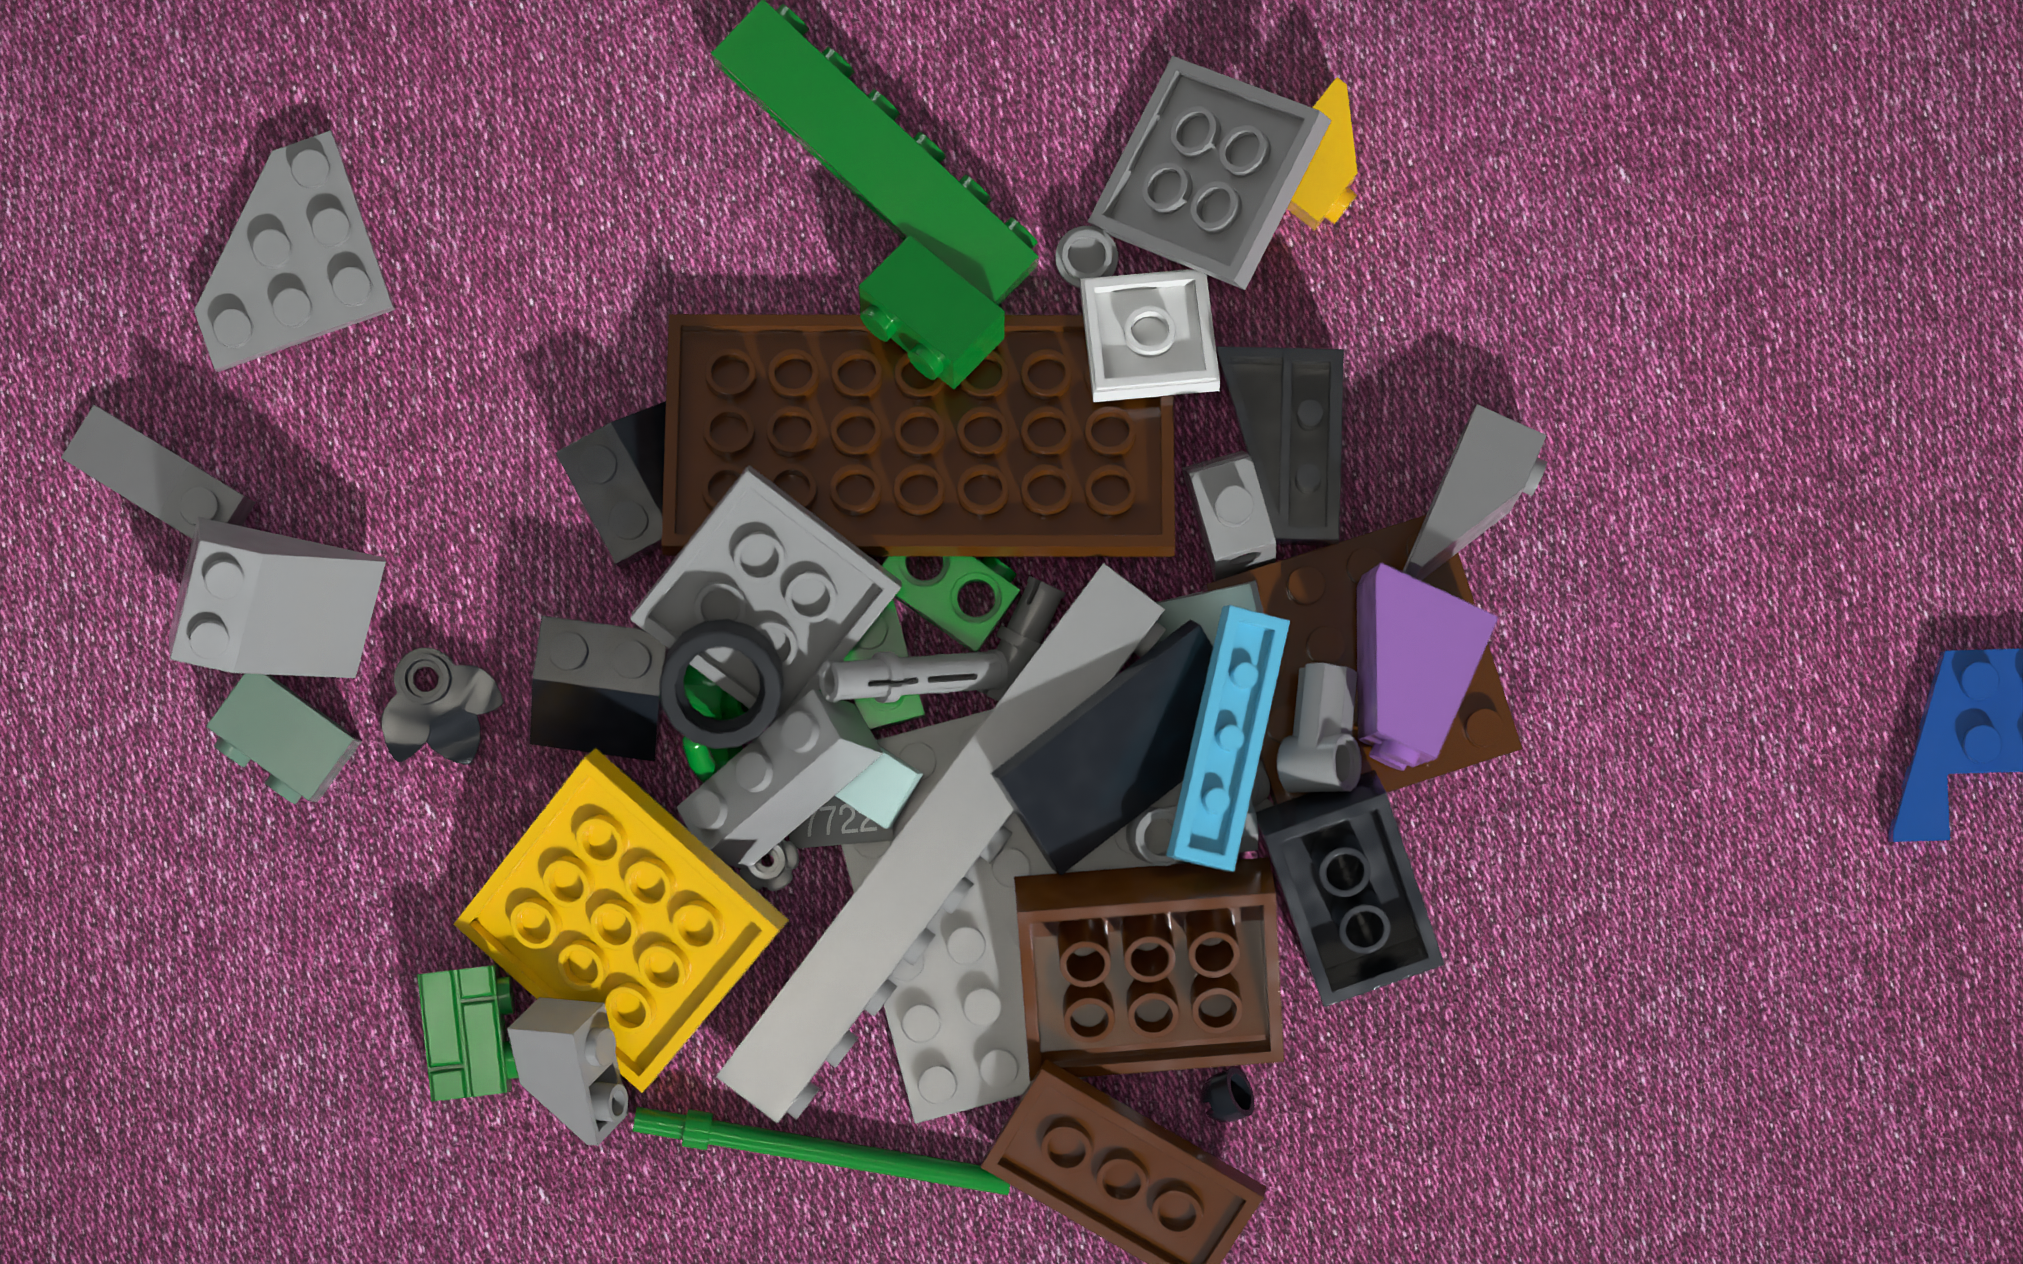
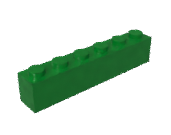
(871, 153)

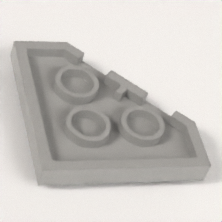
(293, 261)

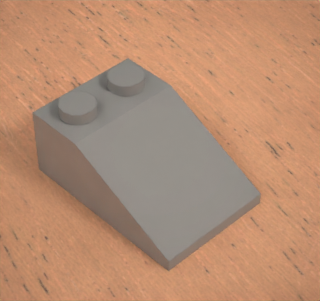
(272, 603)

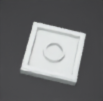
(1149, 335)

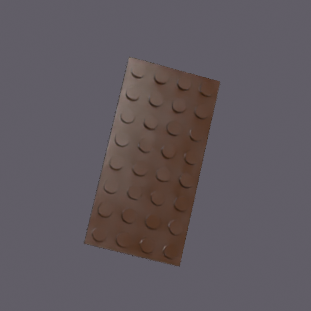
(906, 461)

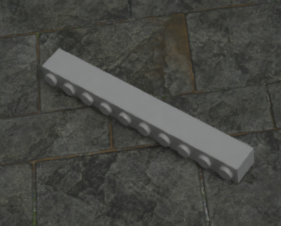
(932, 855)

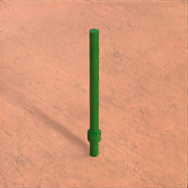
(700, 1130)

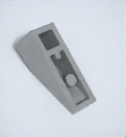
(152, 475)
(1479, 487)

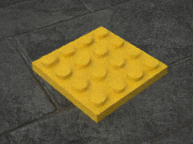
(621, 912)

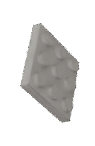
(1209, 171)
(780, 572)

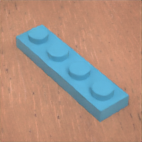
(1228, 738)

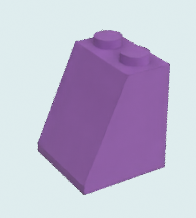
(1412, 664)

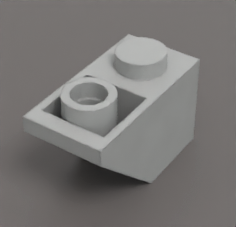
(571, 1065)

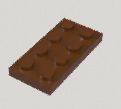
(1121, 1173)

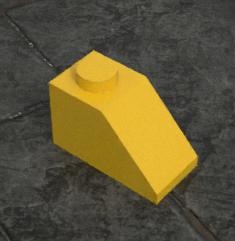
(1326, 183)

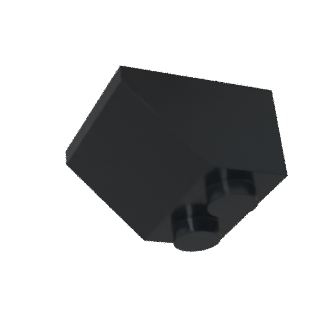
(621, 482)
(597, 689)

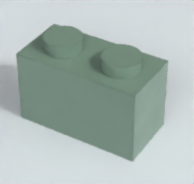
(283, 736)

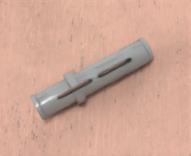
(891, 676)

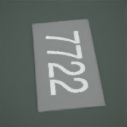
(838, 825)

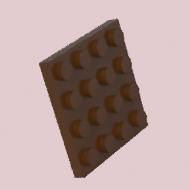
(1321, 603)

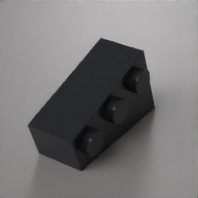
(1292, 429)

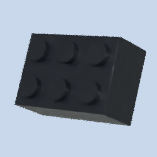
(1350, 889)

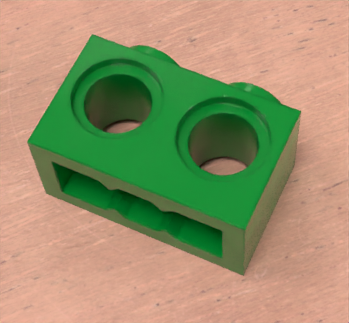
(937, 597)

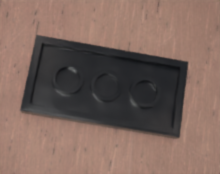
(1110, 752)

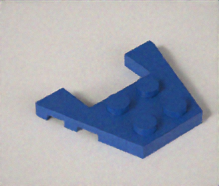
(1965, 728)

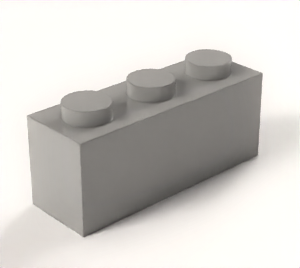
(780, 779)

